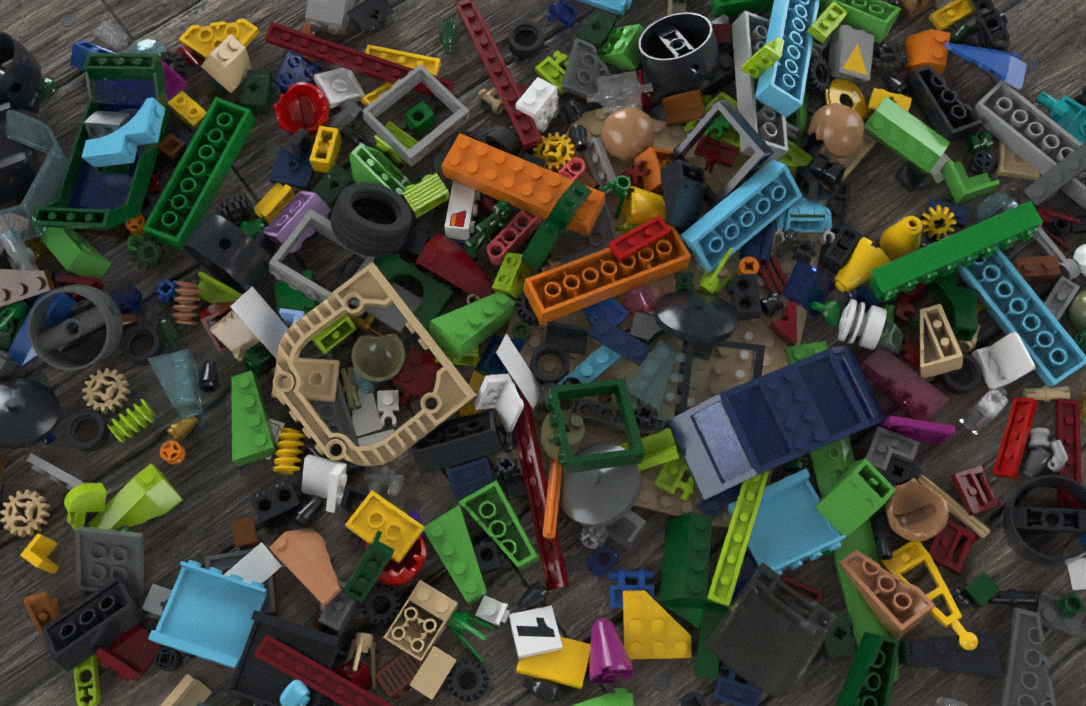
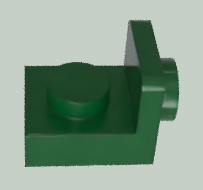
(257, 357)

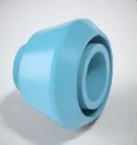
(295, 694)

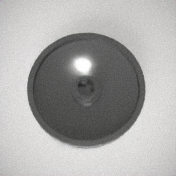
(600, 495)

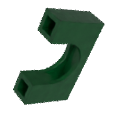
(436, 294)

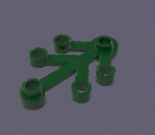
(488, 228)

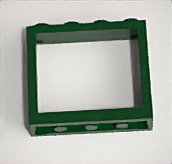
(596, 461)

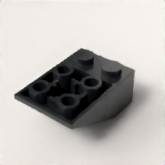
(683, 193)

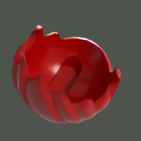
(303, 108)
(408, 567)

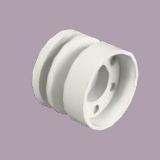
(865, 325)

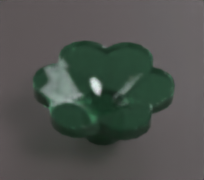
(47, 87)

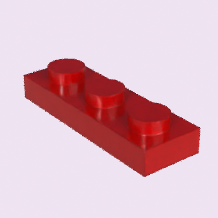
(639, 238)

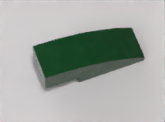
(706, 663)

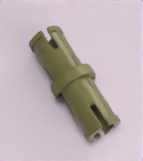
(350, 388)

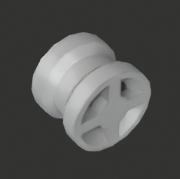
(1039, 438)

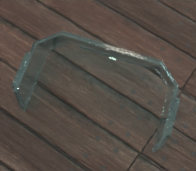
(32, 132)

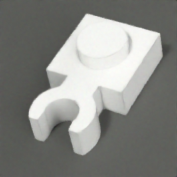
(388, 403)

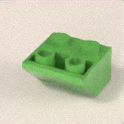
(622, 47)

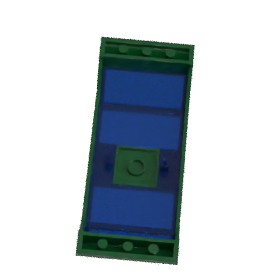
(112, 193)

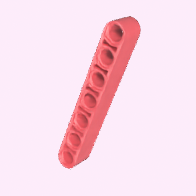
(522, 233)

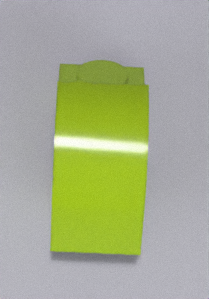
(83, 499)

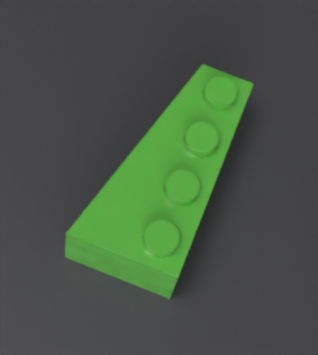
(472, 324)
(251, 425)
(498, 518)
(455, 549)

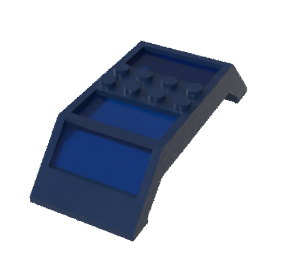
(775, 419)

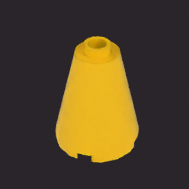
(642, 206)
(901, 238)
(859, 265)

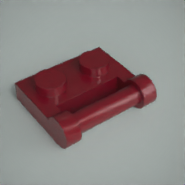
(971, 491)
(944, 545)

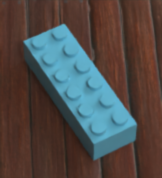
(741, 214)

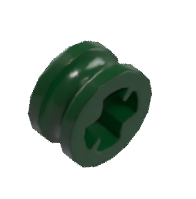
(518, 325)

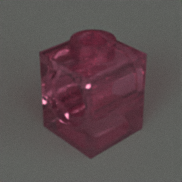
(640, 300)

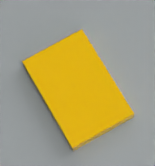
(397, 527)
(559, 666)

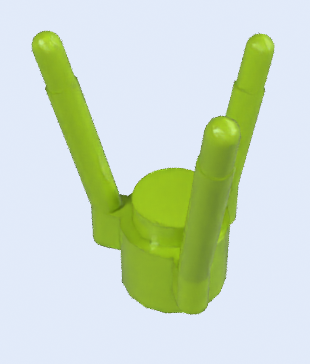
(709, 283)

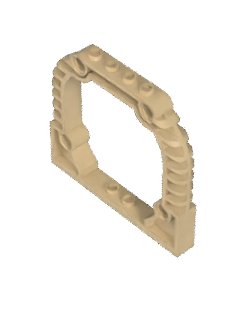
(372, 291)

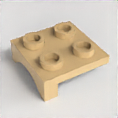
(234, 334)

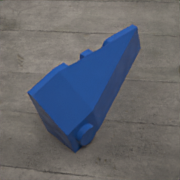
(999, 63)
(58, 312)

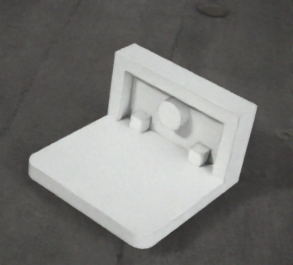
(540, 103)
(1004, 361)
(501, 394)
(325, 480)

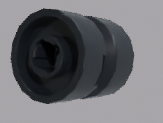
(826, 171)

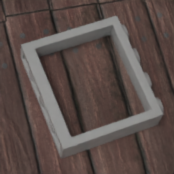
(433, 139)
(296, 280)

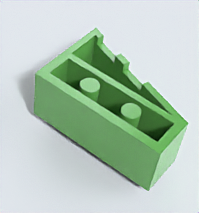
(75, 252)

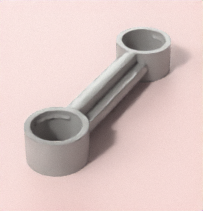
(1068, 267)

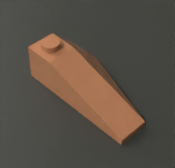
(308, 559)
(890, 598)

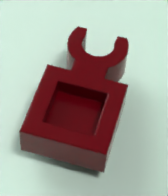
(636, 173)
(912, 353)

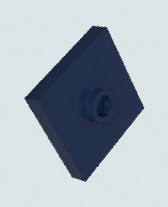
(292, 170)

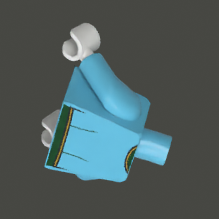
(805, 217)

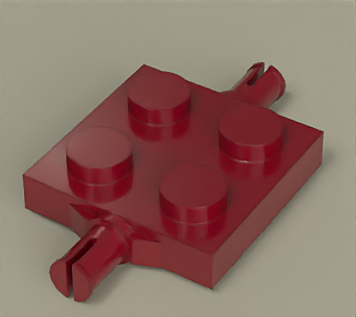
(417, 375)

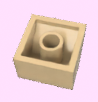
(228, 63)

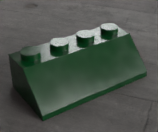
(686, 560)

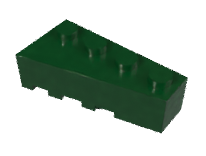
(871, 672)

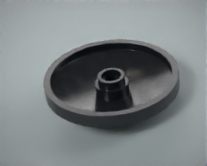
(696, 316)
(26, 412)

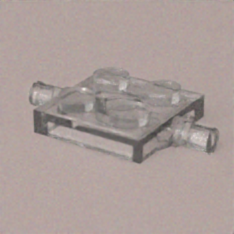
(619, 92)

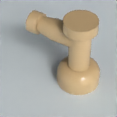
(497, 106)

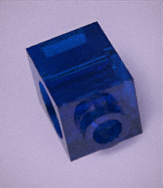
(600, 570)

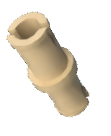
(1047, 393)

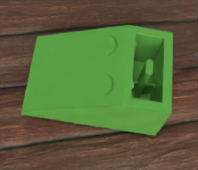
(855, 497)

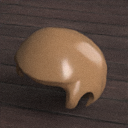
(838, 128)
(627, 133)
(916, 511)

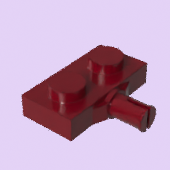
(715, 152)

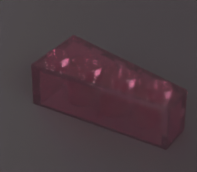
(903, 385)

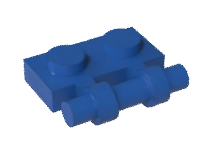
(616, 591)

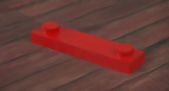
(1015, 438)

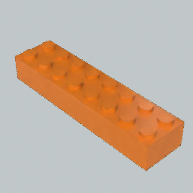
(516, 181)
(602, 277)

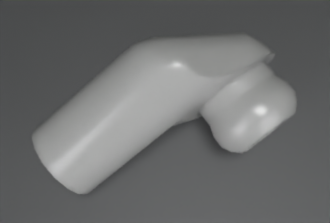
(1059, 458)

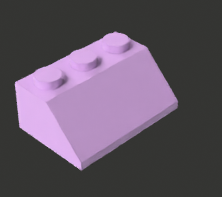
(290, 217)

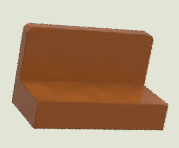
(684, 107)

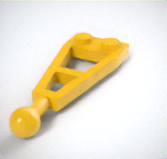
(909, 557)

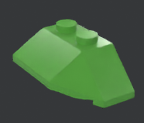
(374, 167)

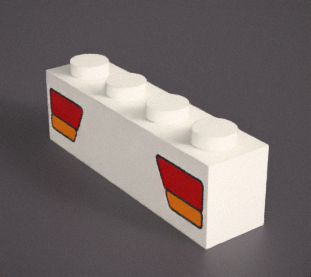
(460, 212)

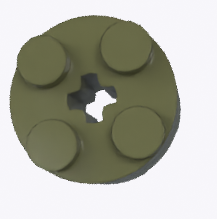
(575, 433)

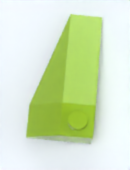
(139, 500)

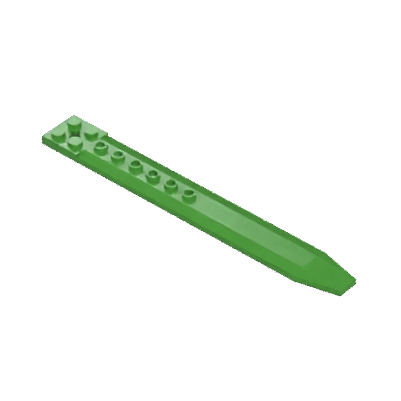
(828, 467)

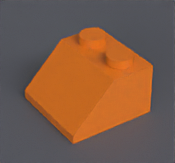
(927, 49)
(656, 159)

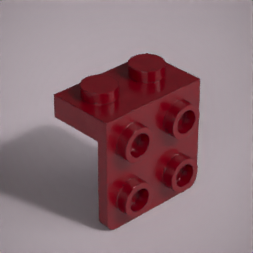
(129, 654)

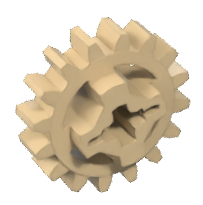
(102, 390)
(16, 515)

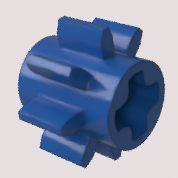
(166, 291)

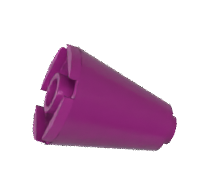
(607, 654)

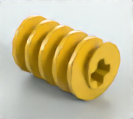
(288, 451)

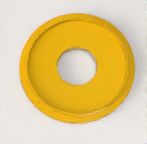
(843, 86)

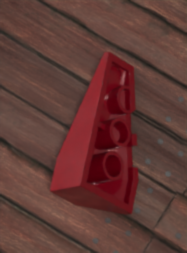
(452, 265)

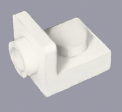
(493, 611)

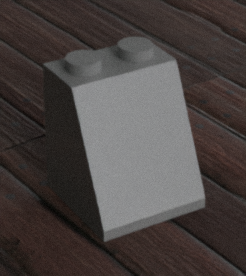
(329, 15)

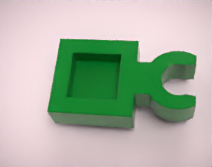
(719, 125)

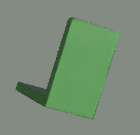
(966, 188)

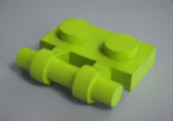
(552, 71)
(670, 478)

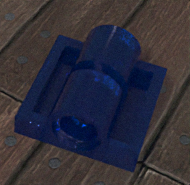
(295, 70)

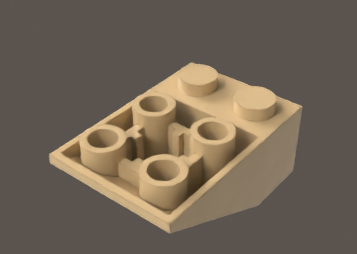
(421, 620)

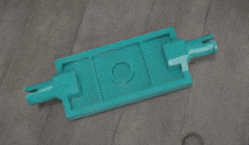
(1067, 114)

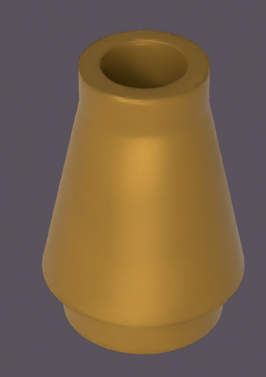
(181, 428)

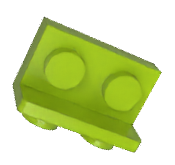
(764, 58)

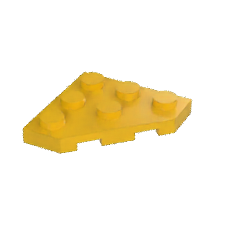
(207, 38)
(651, 630)

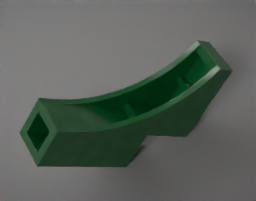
(555, 224)
(958, 304)

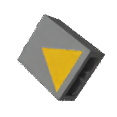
(851, 54)

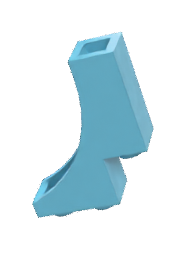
(122, 144)

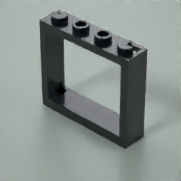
(761, 155)
(686, 366)

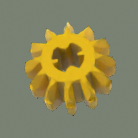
(937, 215)

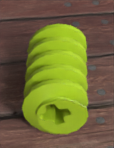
(132, 421)

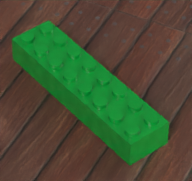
(199, 173)
(954, 251)

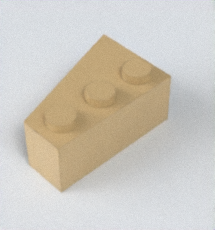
(937, 343)

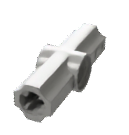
(19, 255)

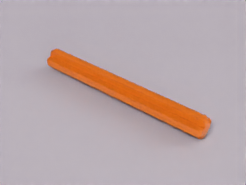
(552, 499)

